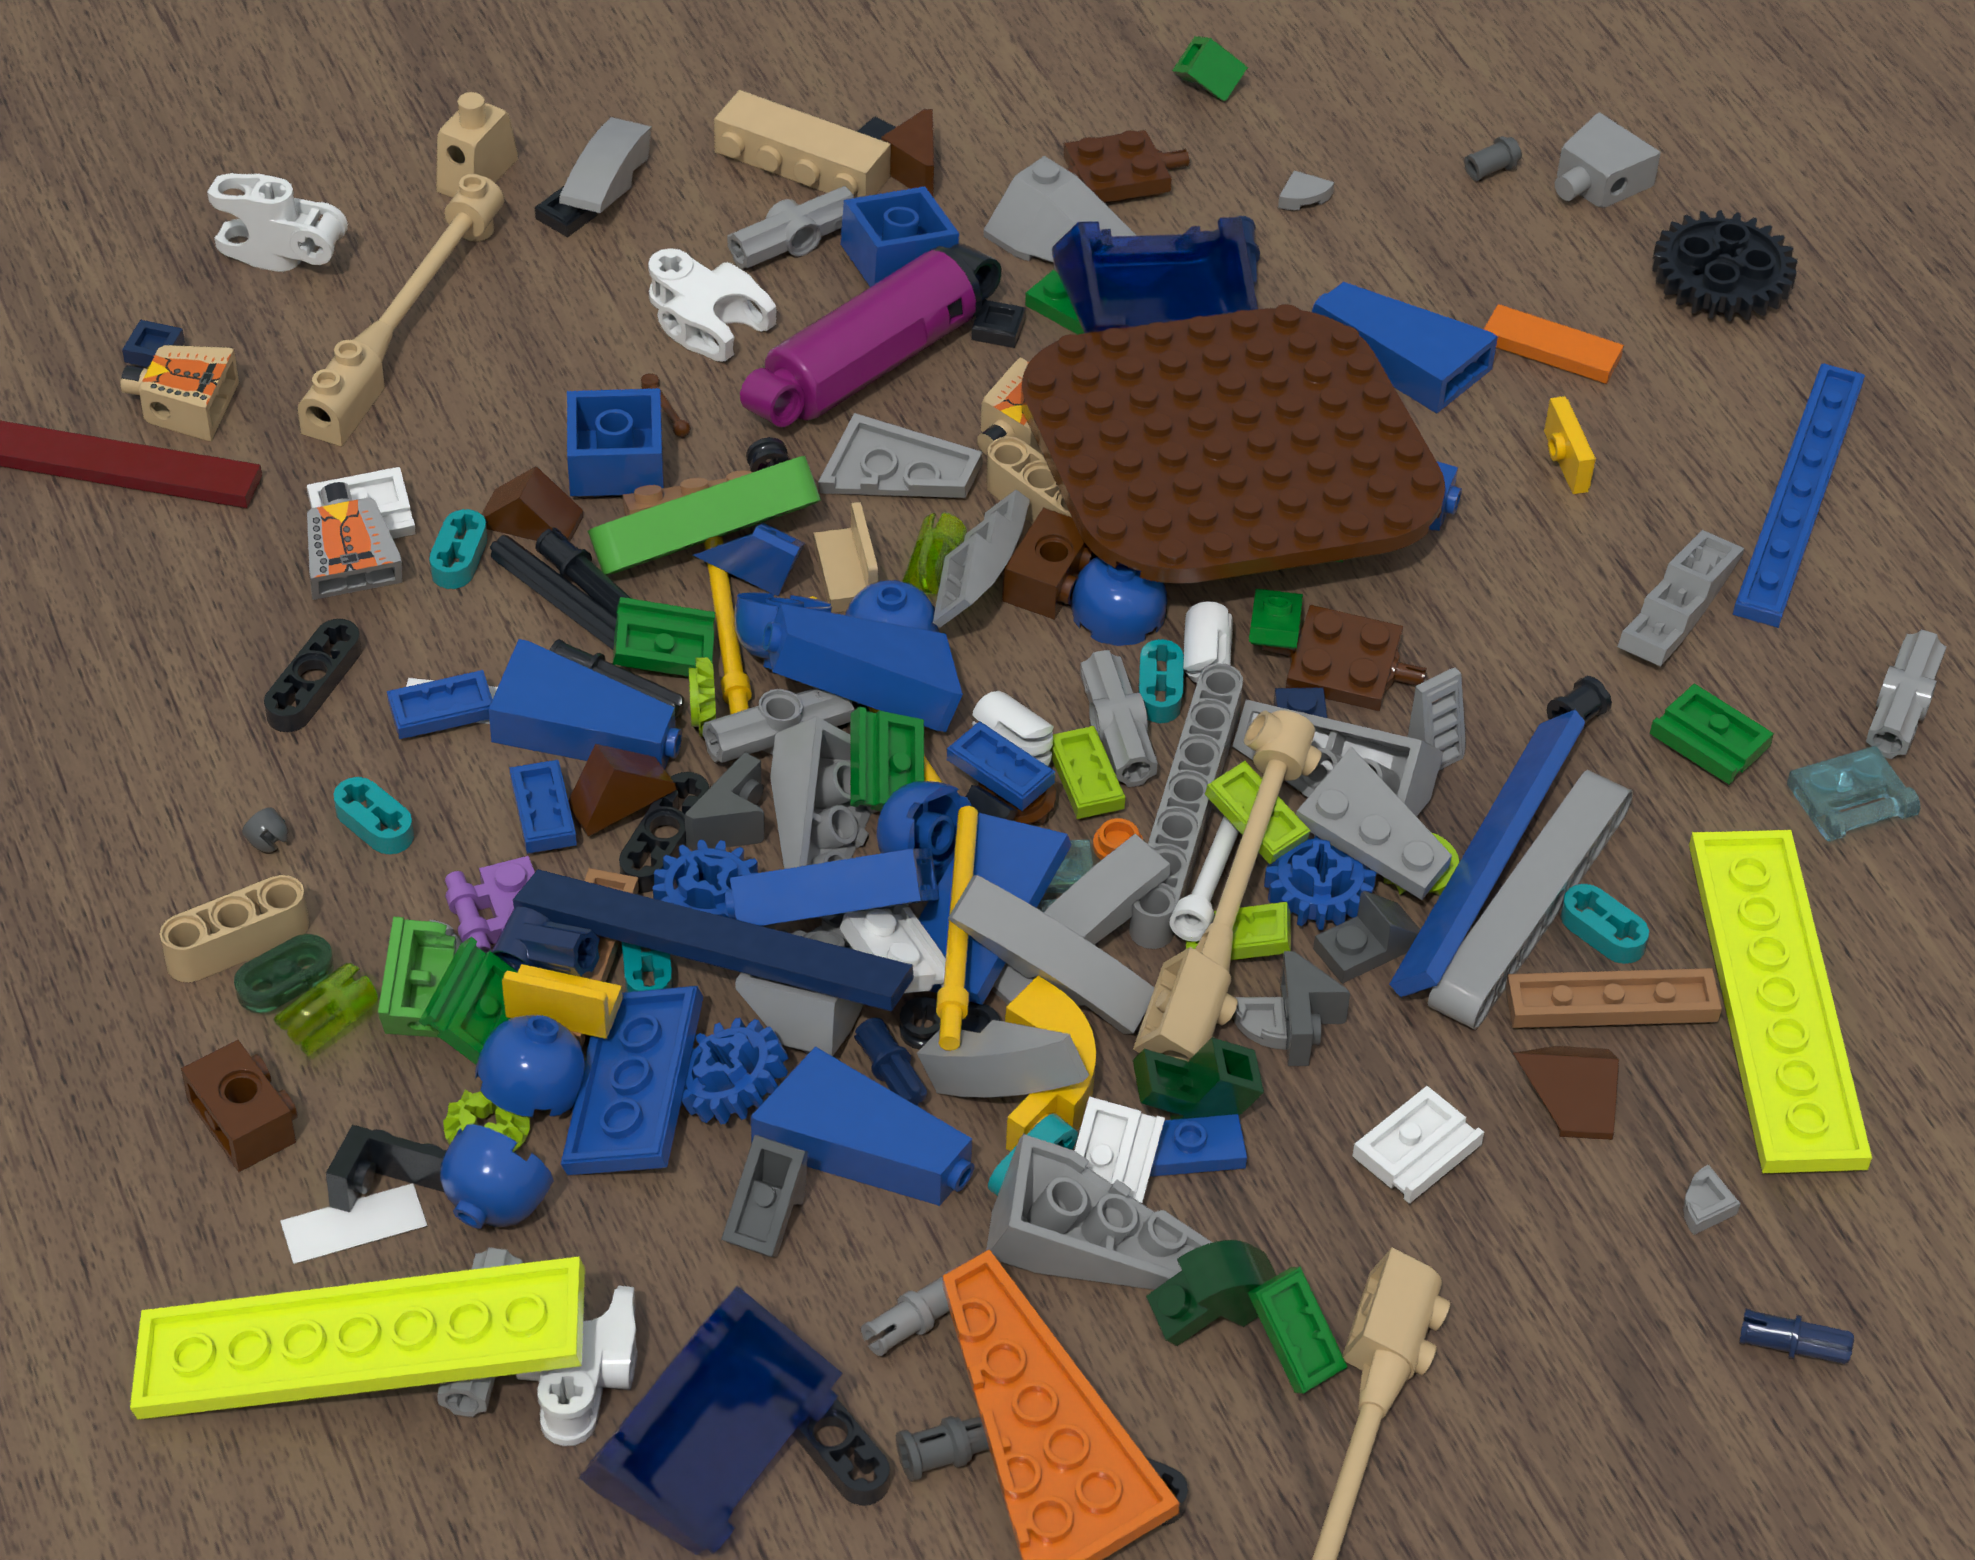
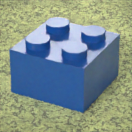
(892, 230)
(614, 441)

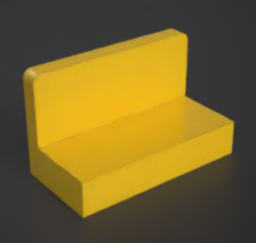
(571, 1000)

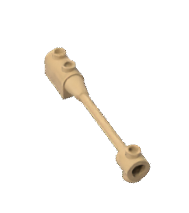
(355, 373)
(1195, 983)
(1388, 1348)

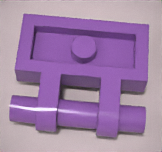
(497, 890)

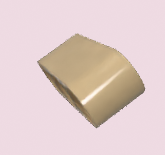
(1020, 467)
(234, 928)

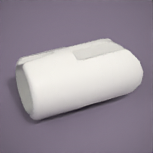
(1206, 637)
(1016, 724)

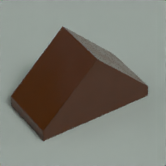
(913, 151)
(531, 506)
(616, 786)

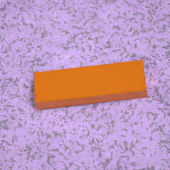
(1554, 344)

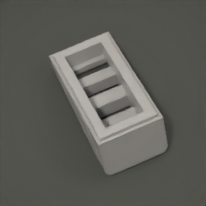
(1442, 721)

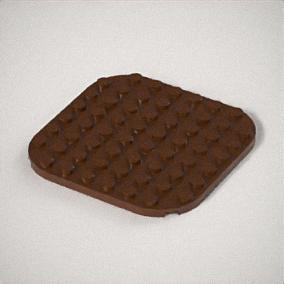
(1230, 444)

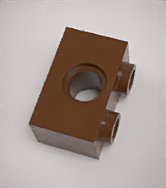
(1046, 565)
(240, 1104)

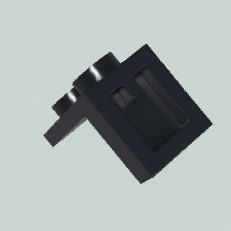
(379, 1152)

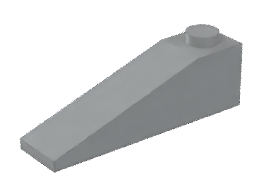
(1042, 208)
(1400, 761)
(814, 795)
(801, 1015)
(1078, 1225)

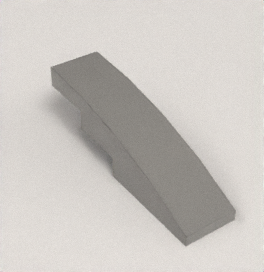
(980, 558)
(1681, 597)
(1098, 901)
(1048, 949)

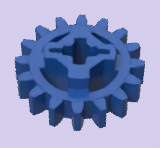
(701, 877)
(1318, 882)
(733, 1070)

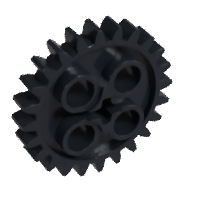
(1724, 265)

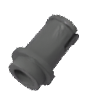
(1502, 154)

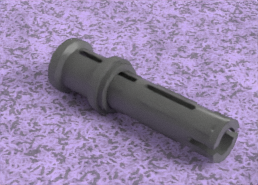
(941, 1445)

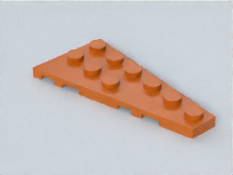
(1058, 1451)

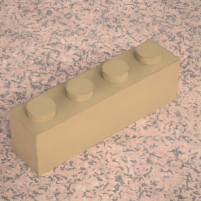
(800, 146)

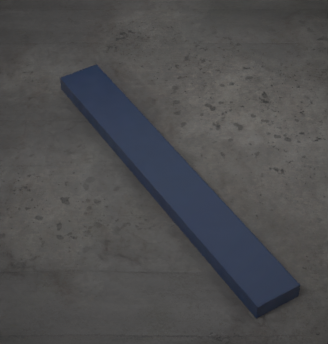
(718, 940)

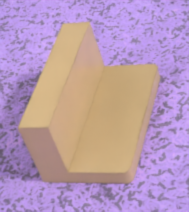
(846, 560)

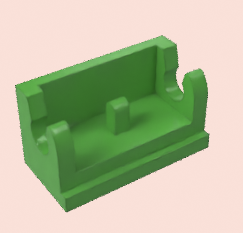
(413, 969)

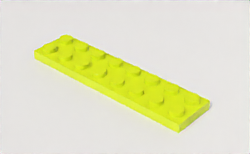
(1779, 1003)
(359, 1338)

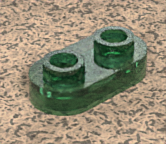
(282, 974)

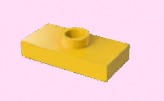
(1569, 445)

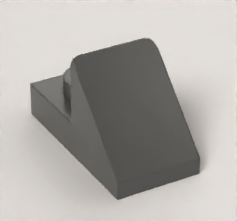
(729, 808)
(1367, 941)
(1309, 1001)
(765, 1196)

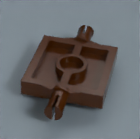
(1123, 165)
(1348, 658)

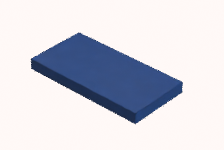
(1013, 858)
(634, 1084)

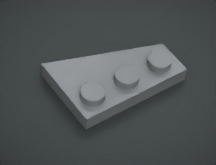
(898, 462)
(1374, 826)

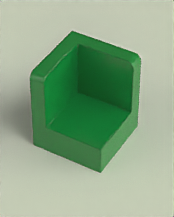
(1210, 67)

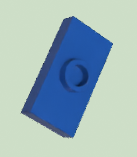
(440, 704)
(1000, 765)
(542, 806)
(1199, 1146)

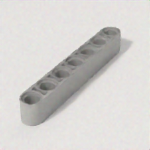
(1184, 806)
(1530, 899)

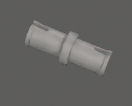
(911, 1315)

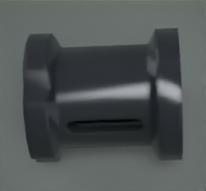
(1587, 698)

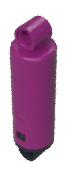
(871, 334)

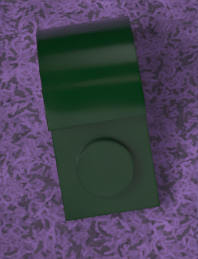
(1212, 1083)
(1210, 1285)

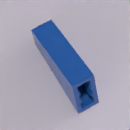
(1419, 350)
(867, 662)
(568, 708)
(833, 888)
(864, 1131)

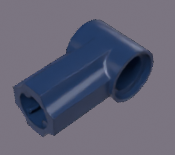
(540, 943)

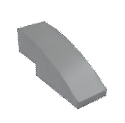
(607, 165)
(1003, 1062)

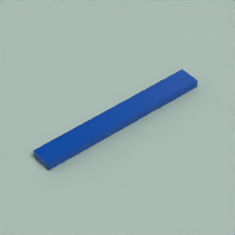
(1798, 496)
(1487, 855)

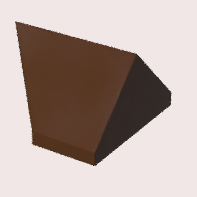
(1575, 1087)

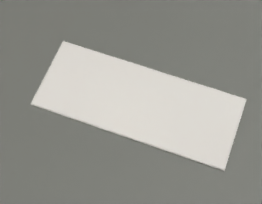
(368, 1221)

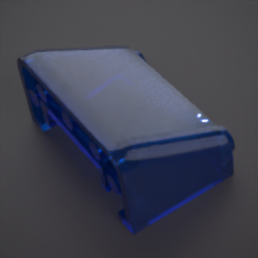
(1154, 276)
(712, 1424)

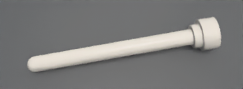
(1195, 911)

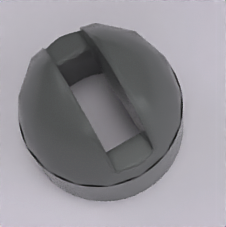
(265, 829)

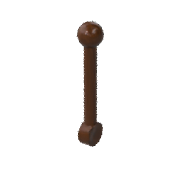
(680, 426)

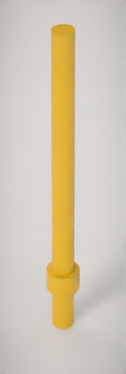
(734, 683)
(953, 997)

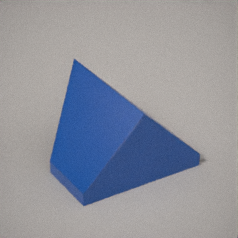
(758, 558)

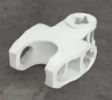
(277, 225)
(700, 302)
(609, 1357)

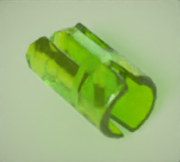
(930, 549)
(327, 1008)

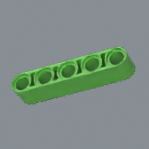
(704, 515)

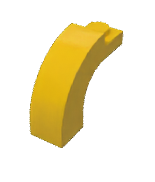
(1051, 1009)

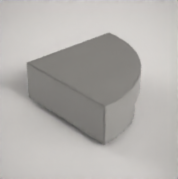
(1304, 190)
(1262, 1020)
(1708, 1201)

